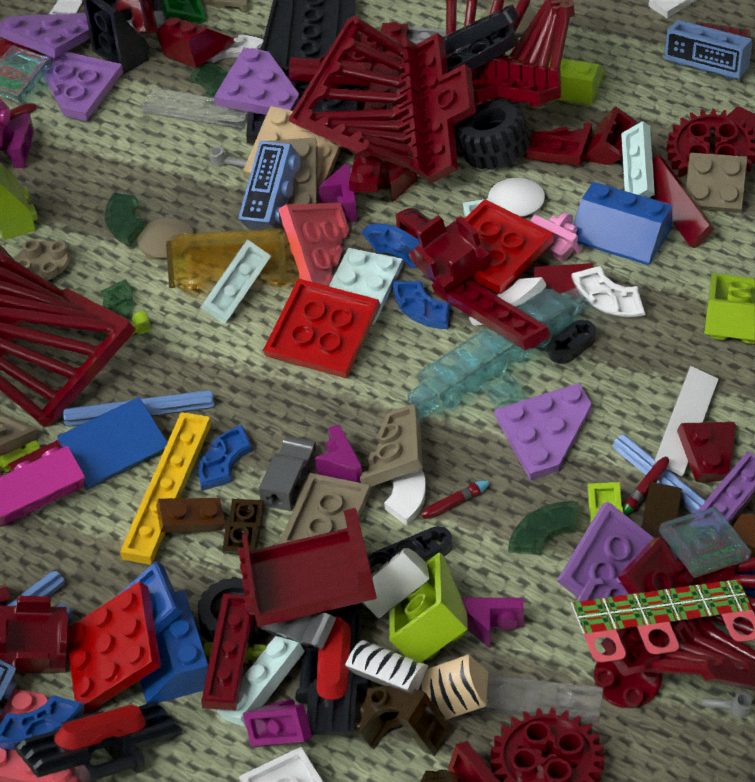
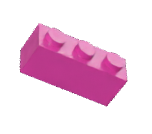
(38, 483)

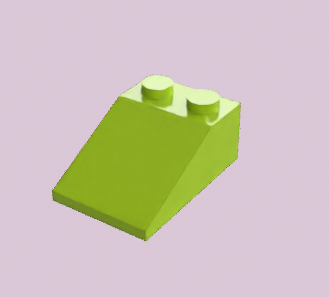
(15, 213)
(731, 308)
(429, 615)

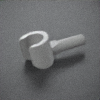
(220, 159)
(733, 705)

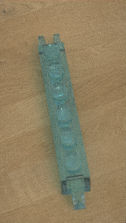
(489, 354)

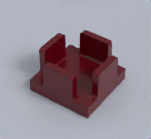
(449, 252)
(34, 635)

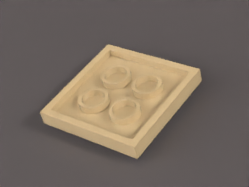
(277, 127)

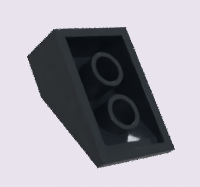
(113, 36)

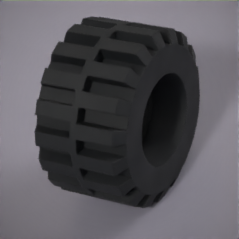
(494, 135)

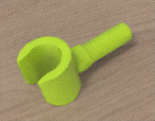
(141, 322)

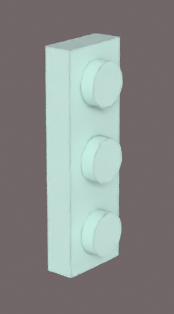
(638, 160)
(235, 281)
(264, 677)

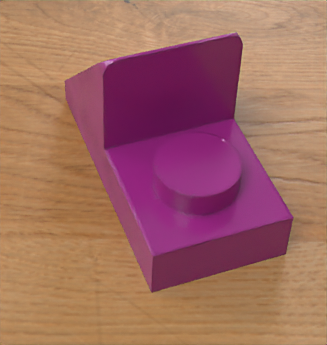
(18, 139)
(336, 190)
(340, 458)
(493, 612)
(277, 724)

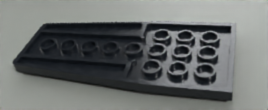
(307, 32)

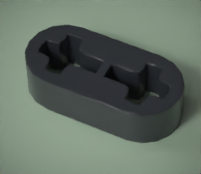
(574, 343)

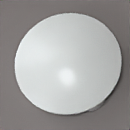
(518, 196)

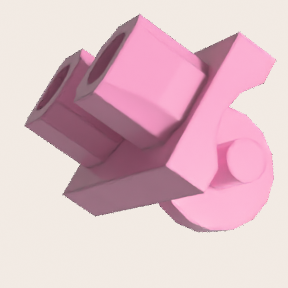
(564, 235)

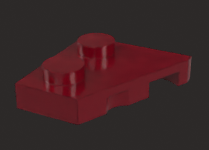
(560, 145)
(708, 448)

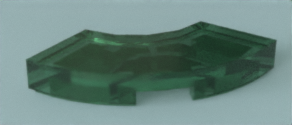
(209, 76)
(121, 218)
(119, 300)
(542, 526)

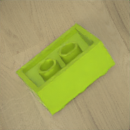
(580, 81)

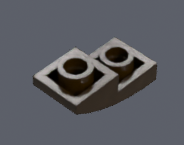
(660, 507)
(244, 518)

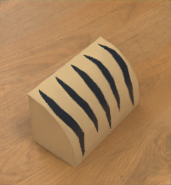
(456, 686)

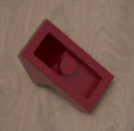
(143, 14)
(396, 178)

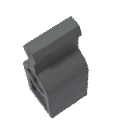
(287, 473)
(306, 630)

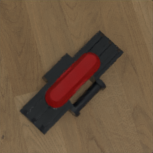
(334, 692)
(116, 730)

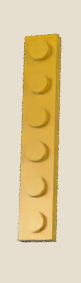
(167, 482)

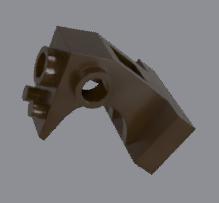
(412, 711)

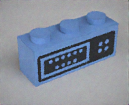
(708, 49)
(269, 185)

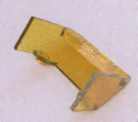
(208, 255)

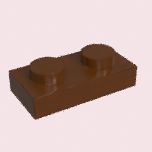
(190, 514)

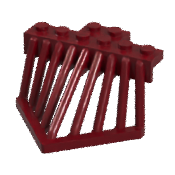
(526, 71)
(426, 110)
(35, 300)
(702, 646)

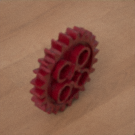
(694, 137)
(549, 755)

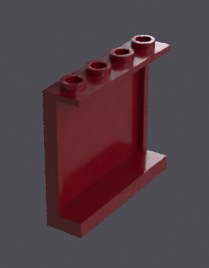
(307, 574)

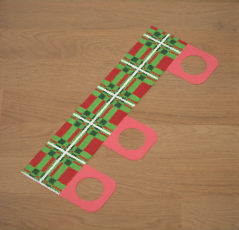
(657, 609)

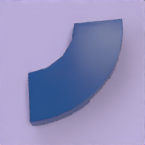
(391, 240)
(419, 305)
(219, 460)
(40, 721)

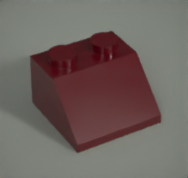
(190, 42)

